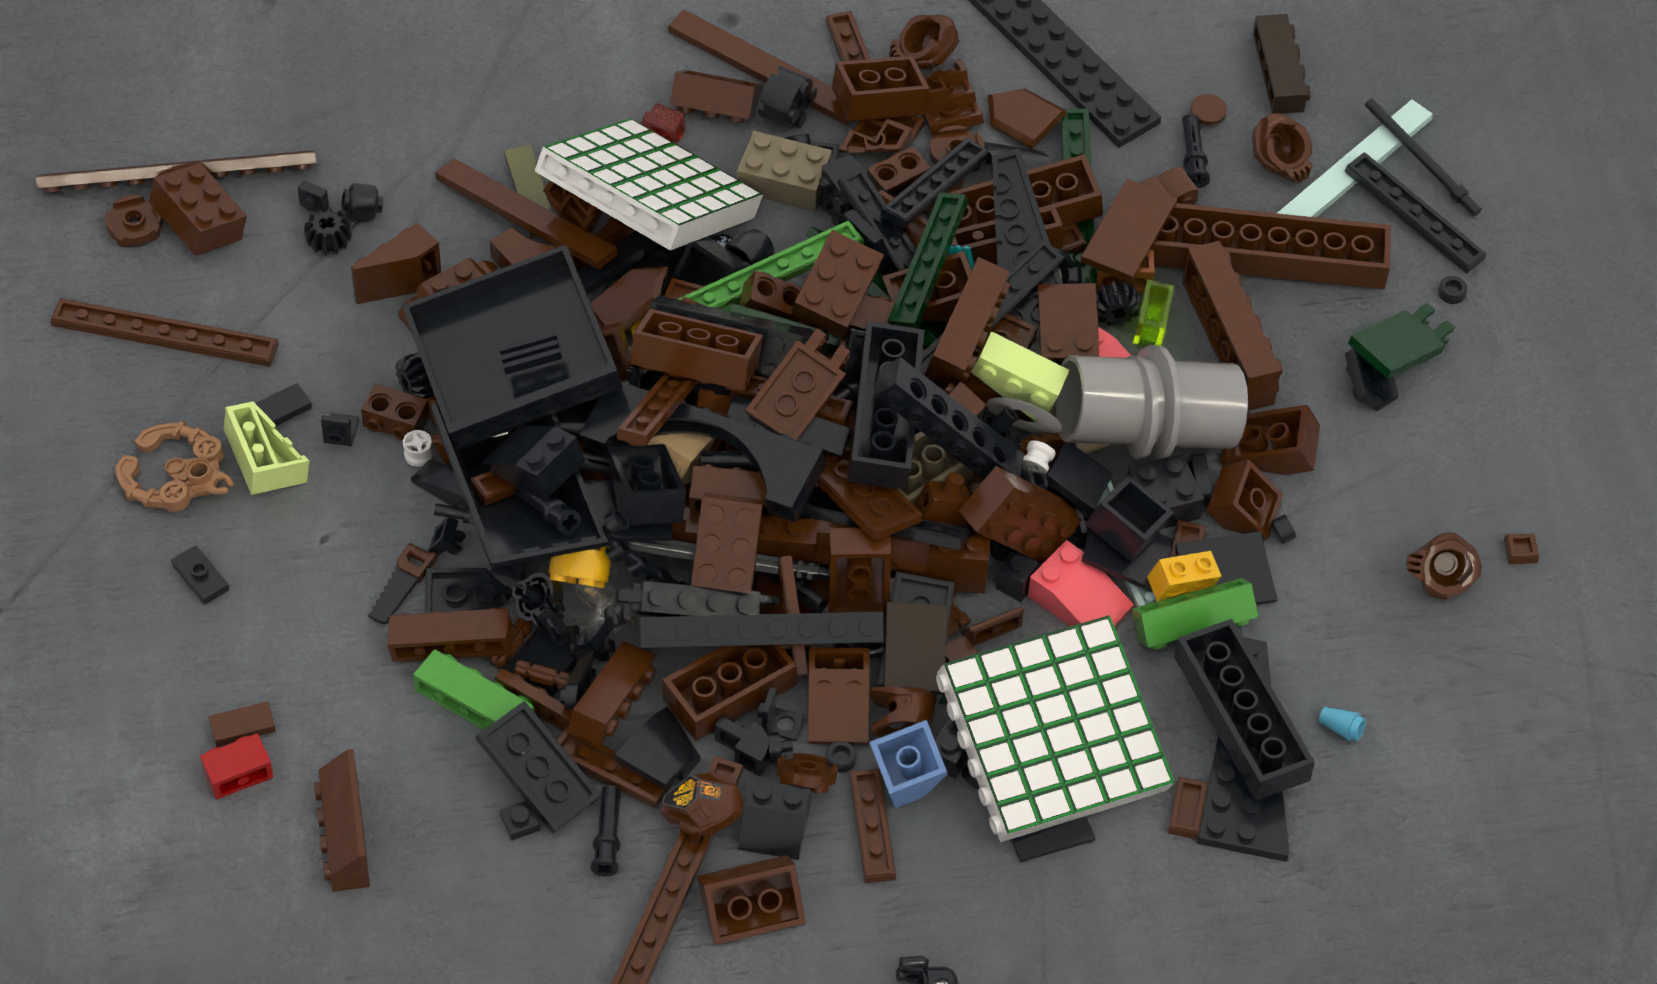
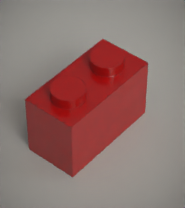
(236, 766)

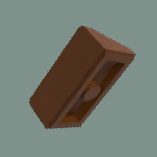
(994, 626)

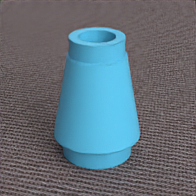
(1344, 723)

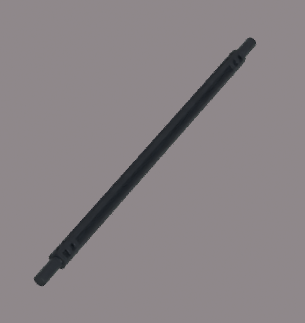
(676, 549)

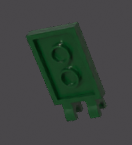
(1401, 341)

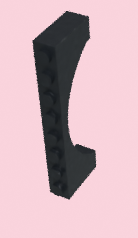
(785, 465)
(761, 629)

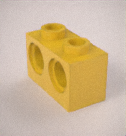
(1183, 574)

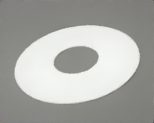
(1046, 422)

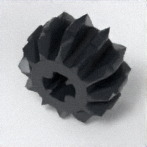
(328, 231)
(1117, 303)
(413, 376)

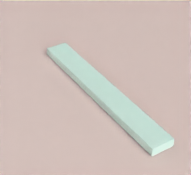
(1336, 182)

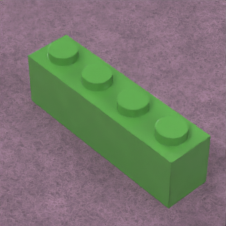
(1194, 611)
(464, 690)

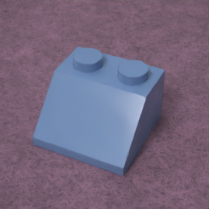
(909, 763)

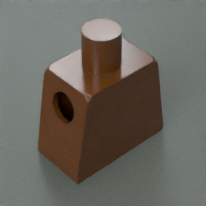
(943, 499)

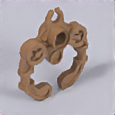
(189, 476)

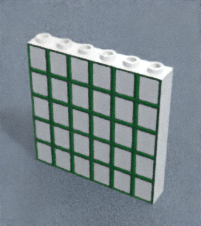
(649, 183)
(1054, 728)

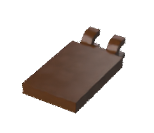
(799, 387)

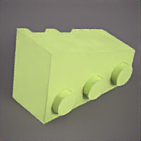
(1019, 373)
(261, 451)

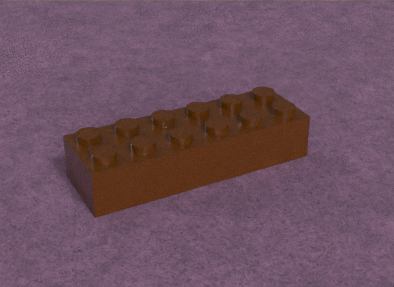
(1065, 184)
(1230, 321)

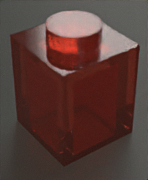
(665, 122)

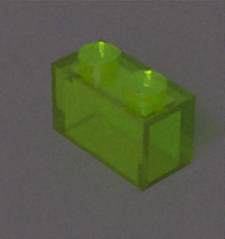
(1153, 313)

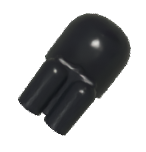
(916, 970)

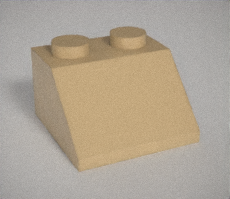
(684, 451)

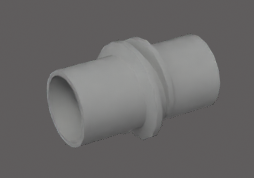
(1152, 403)

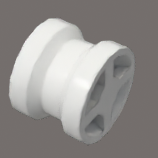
(422, 442)
(1038, 457)

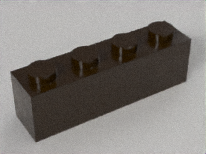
(1280, 63)

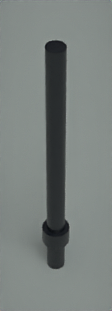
(1457, 192)

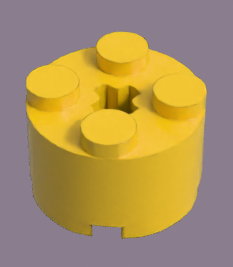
(589, 566)

